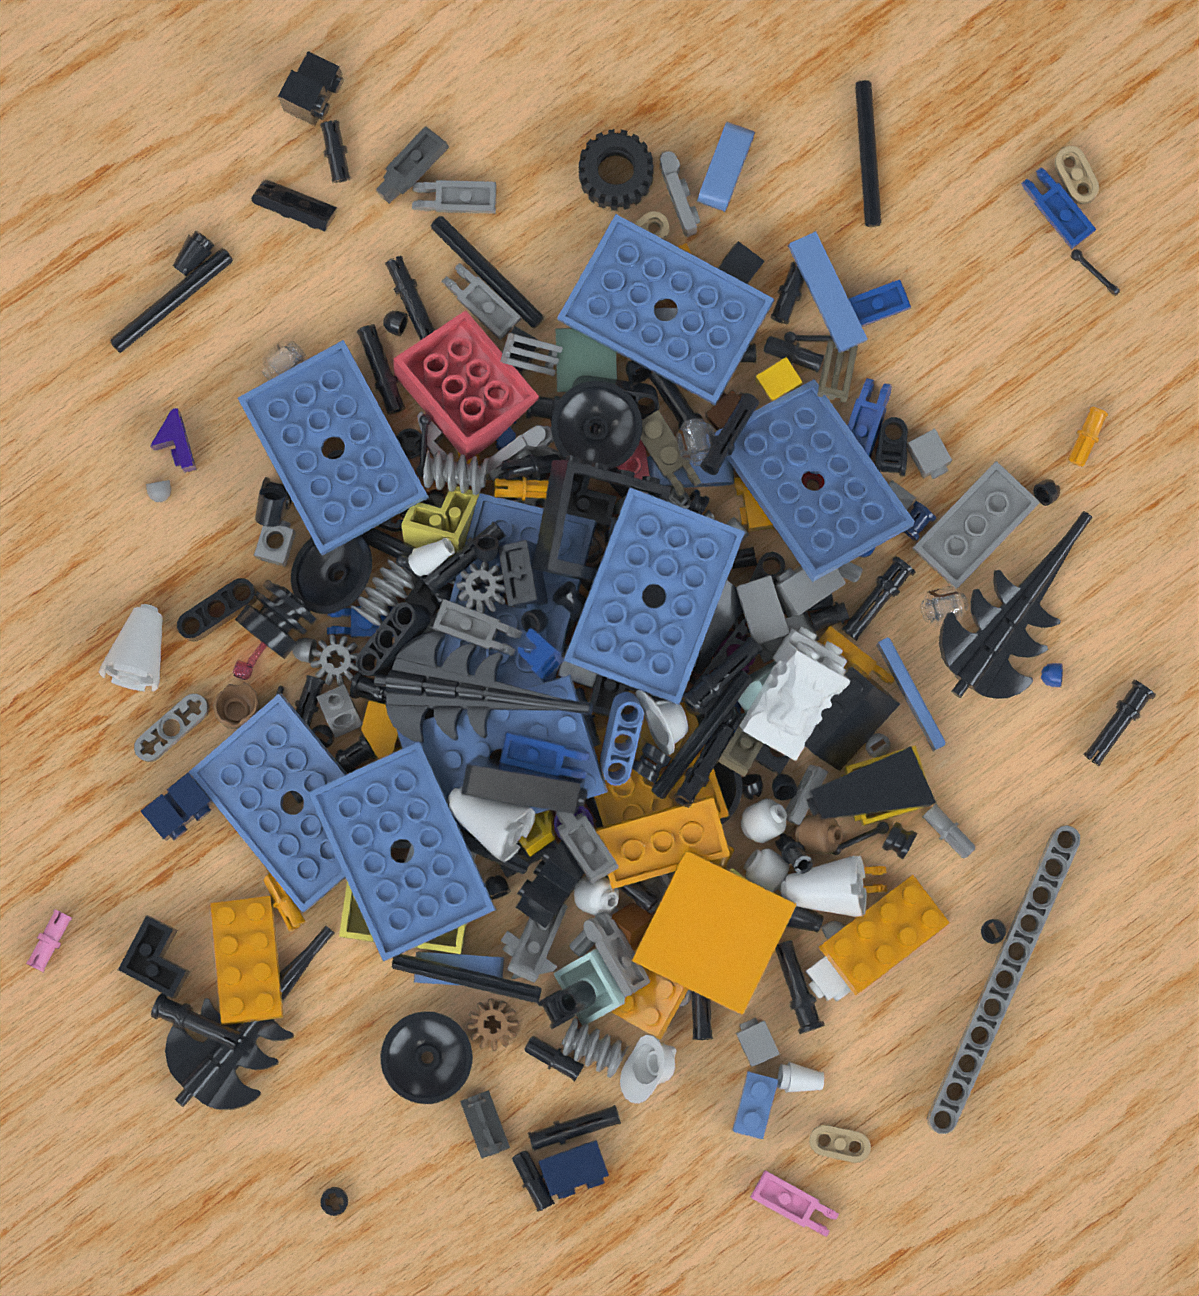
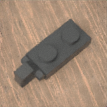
(411, 164)

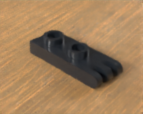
(294, 205)

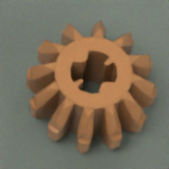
(486, 1032)

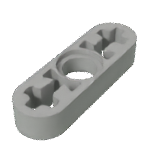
(171, 714)

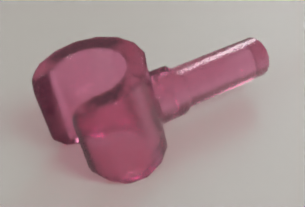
(244, 670)

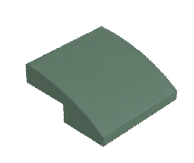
(582, 357)

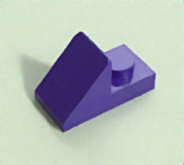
(174, 433)

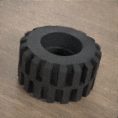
(616, 145)

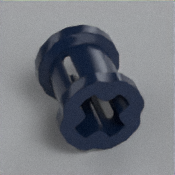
(921, 516)

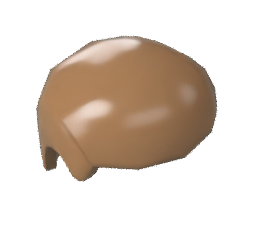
(236, 705)

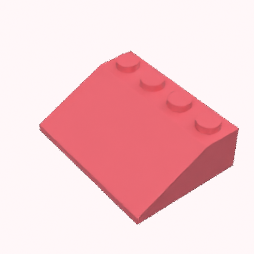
(464, 385)

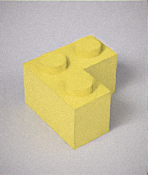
(430, 524)

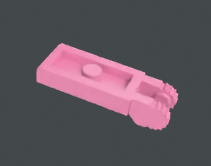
(790, 1202)

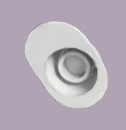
(665, 721)
(646, 1068)

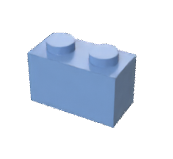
(755, 1105)

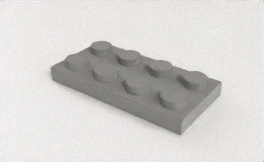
(976, 525)

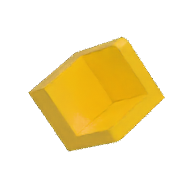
(779, 379)

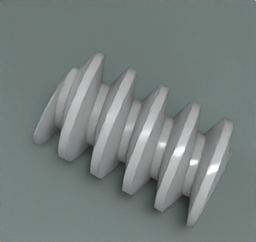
(455, 473)
(384, 594)
(593, 1048)

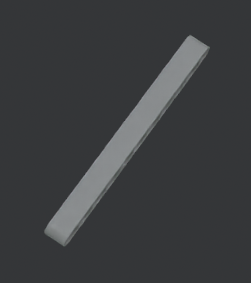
(1014, 967)

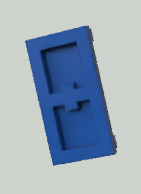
(544, 658)

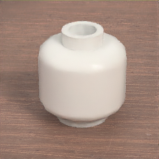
(763, 820)
(766, 869)
(596, 897)

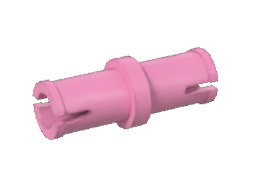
(49, 940)

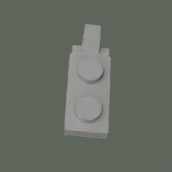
(586, 846)

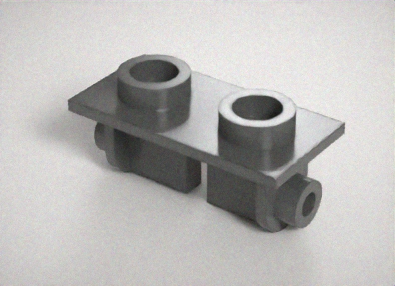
(485, 1124)

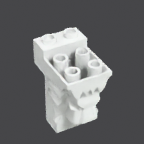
(796, 692)

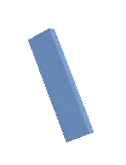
(827, 292)
(911, 694)

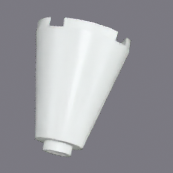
(136, 651)
(492, 822)
(829, 887)

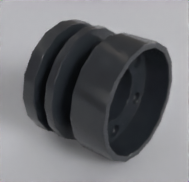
(276, 618)

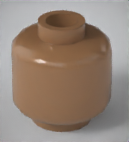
(819, 835)

